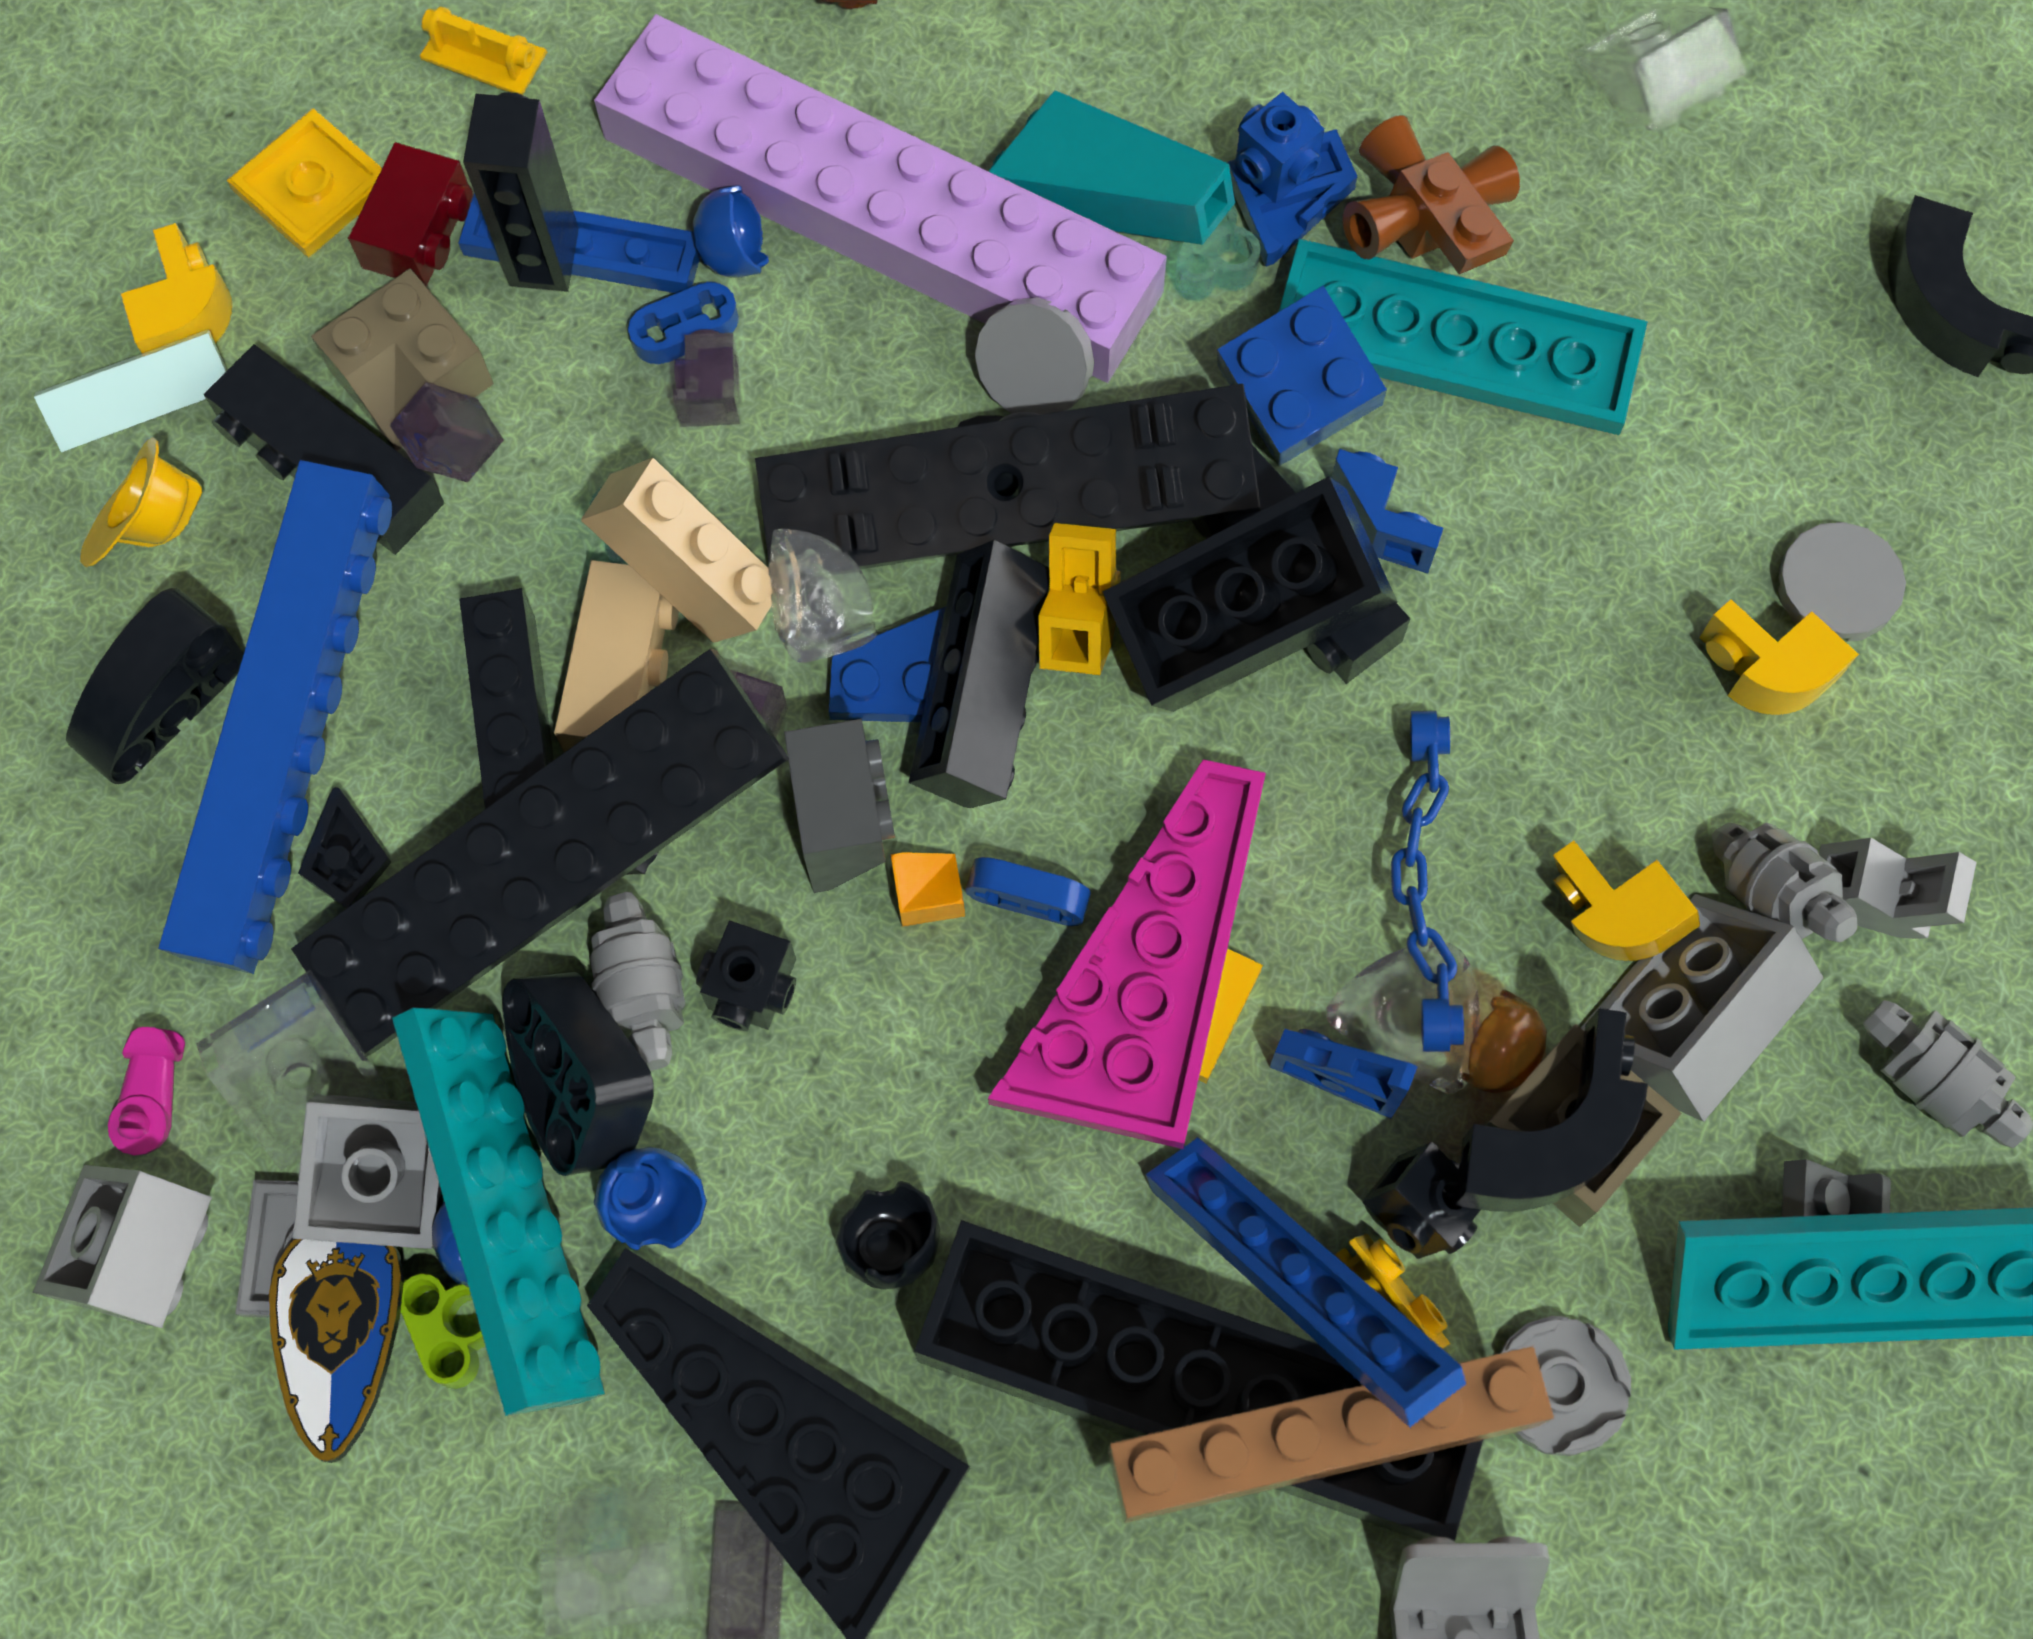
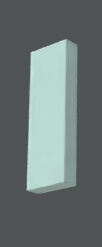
(131, 391)

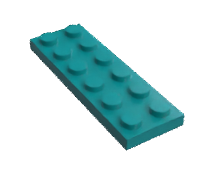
(1479, 337)
(499, 1210)
(1852, 1278)

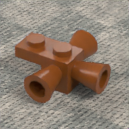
(1432, 200)

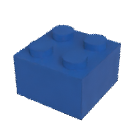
(1302, 375)

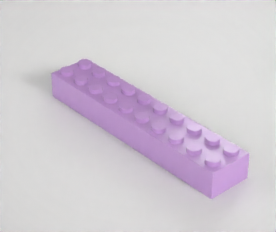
(874, 189)

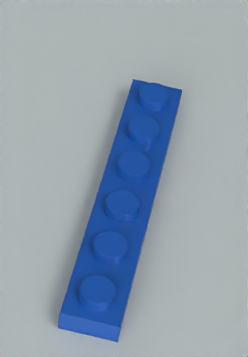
(1308, 1282)

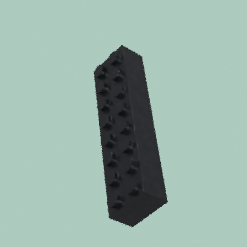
(1157, 1364)

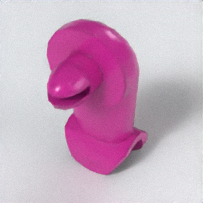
(146, 1098)

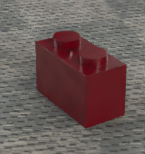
(411, 213)

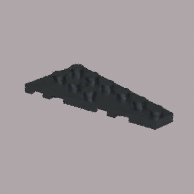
(826, 1466)

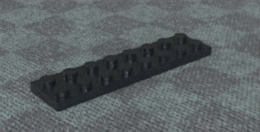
(542, 850)

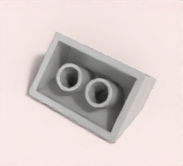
(1712, 1003)

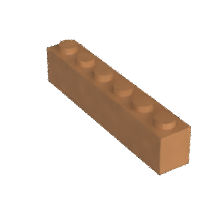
(1320, 1438)

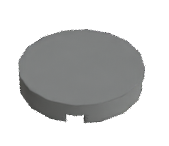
(1034, 357)
(1844, 578)
(1603, 1382)

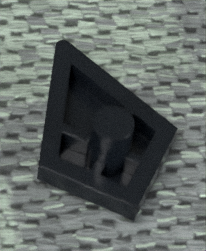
(343, 853)

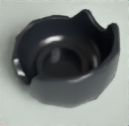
(889, 1236)

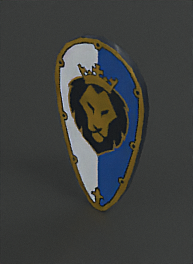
(334, 1337)

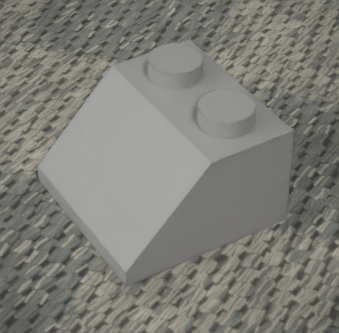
(366, 1174)
(124, 1244)

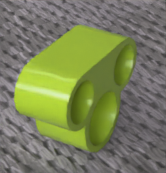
(436, 1333)

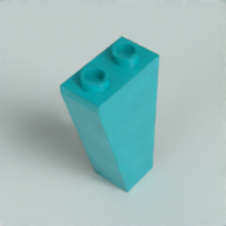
(1117, 172)

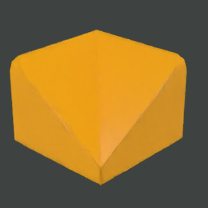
(927, 887)

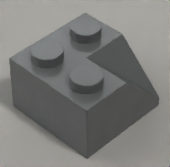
(838, 801)

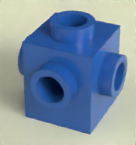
(1279, 146)

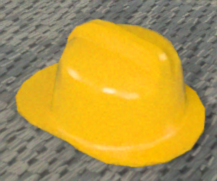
(146, 507)

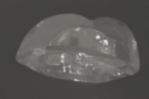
(817, 597)
(1384, 1013)

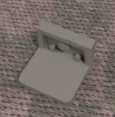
(1468, 1589)

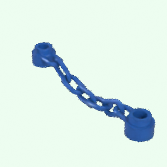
(1440, 1022)

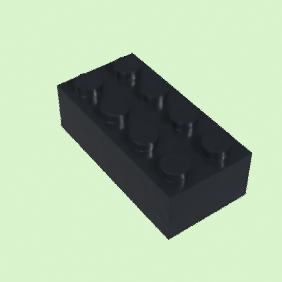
(1249, 595)

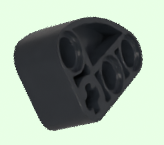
(148, 682)
(575, 1072)

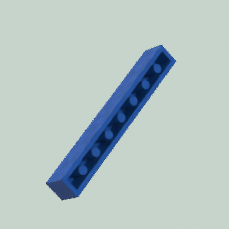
(277, 719)

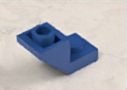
(1396, 537)

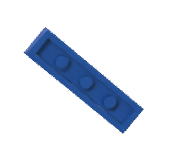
(610, 250)

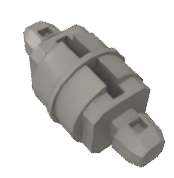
(1784, 880)
(638, 978)
(1948, 1074)

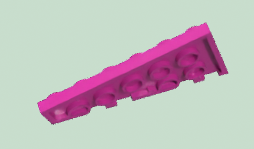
(1140, 999)

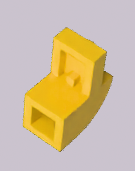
(182, 304)
(1075, 617)
(1776, 674)
(1627, 922)

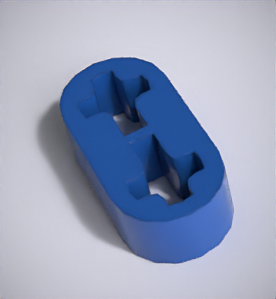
(679, 317)
(1028, 891)

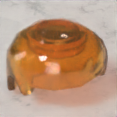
(1506, 1045)

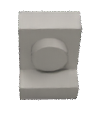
(1899, 892)

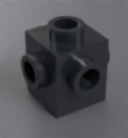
(747, 977)
(1419, 1201)

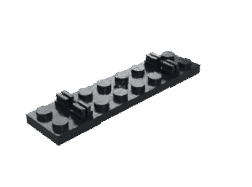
(1081, 466)

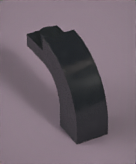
(1941, 300)
(1537, 1168)

